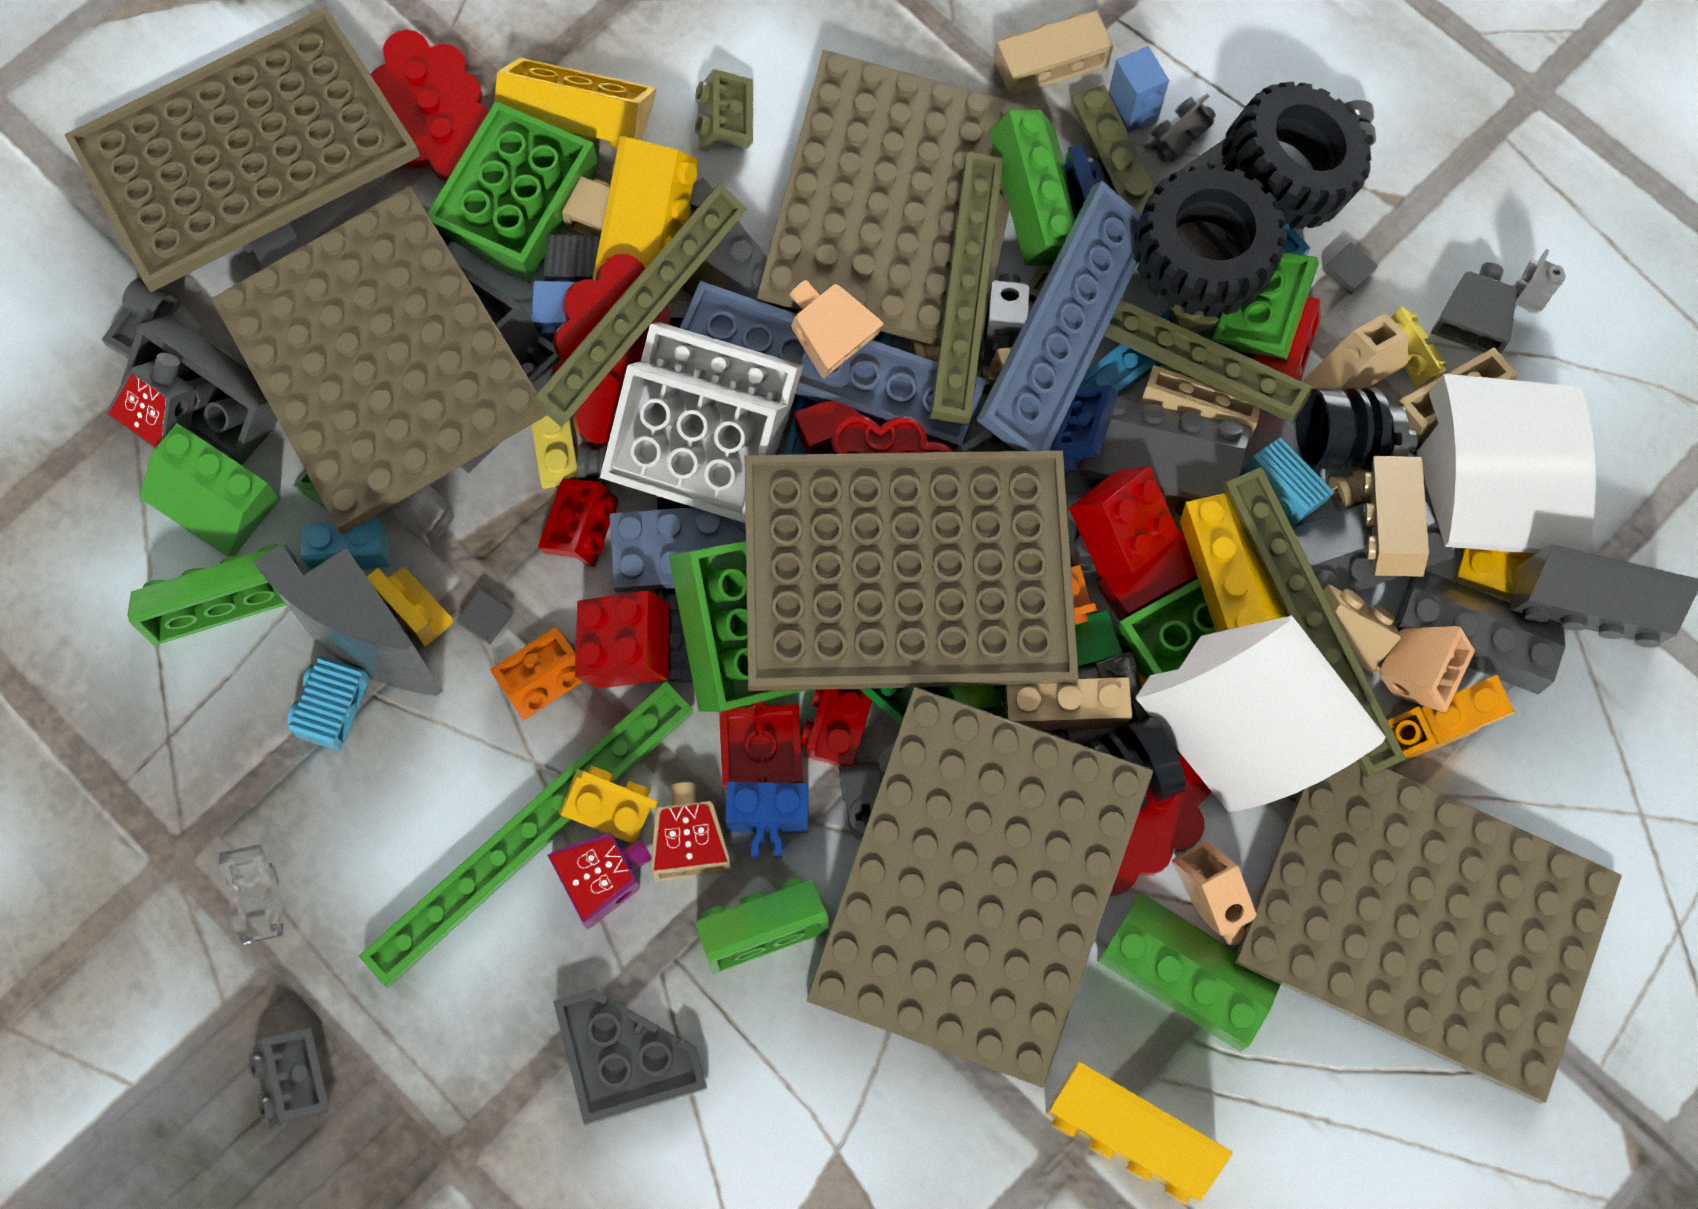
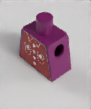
(599, 874)

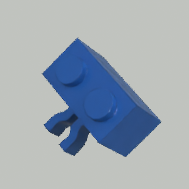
(767, 809)

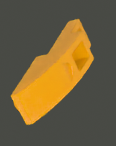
(1470, 709)

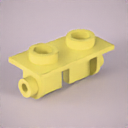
(1423, 359)

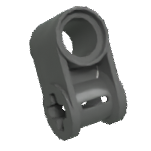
(859, 791)

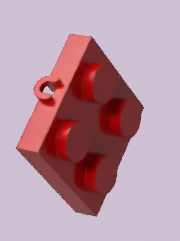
(761, 744)

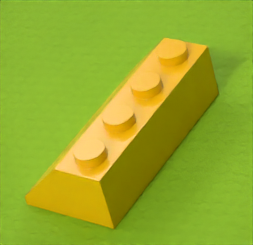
(576, 100)
(645, 200)
(1227, 565)
(1138, 1134)

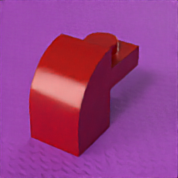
(817, 424)

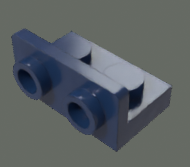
(1082, 173)
(1085, 425)

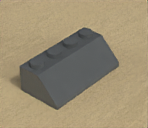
(734, 263)
(228, 401)
(1185, 450)
(1338, 548)
(1602, 595)
(1503, 641)

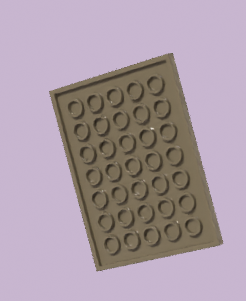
(240, 148)
(881, 192)
(378, 359)
(908, 570)
(979, 886)
(1432, 924)

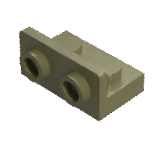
(725, 110)

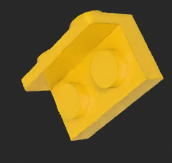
(1489, 569)
(411, 604)
(607, 806)

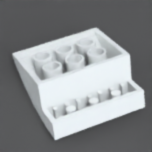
(694, 416)
(1510, 464)
(1260, 713)

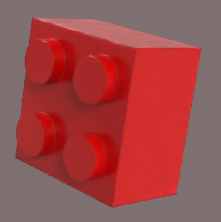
(1124, 521)
(622, 640)

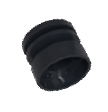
(1344, 427)
(1150, 747)

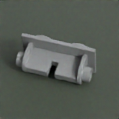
(1538, 284)

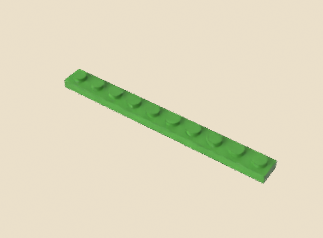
(519, 839)

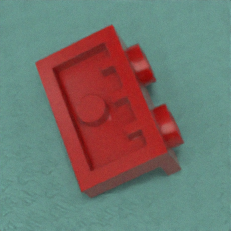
(578, 521)
(837, 726)

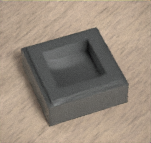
(1350, 268)
(484, 617)

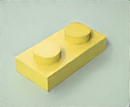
(554, 452)

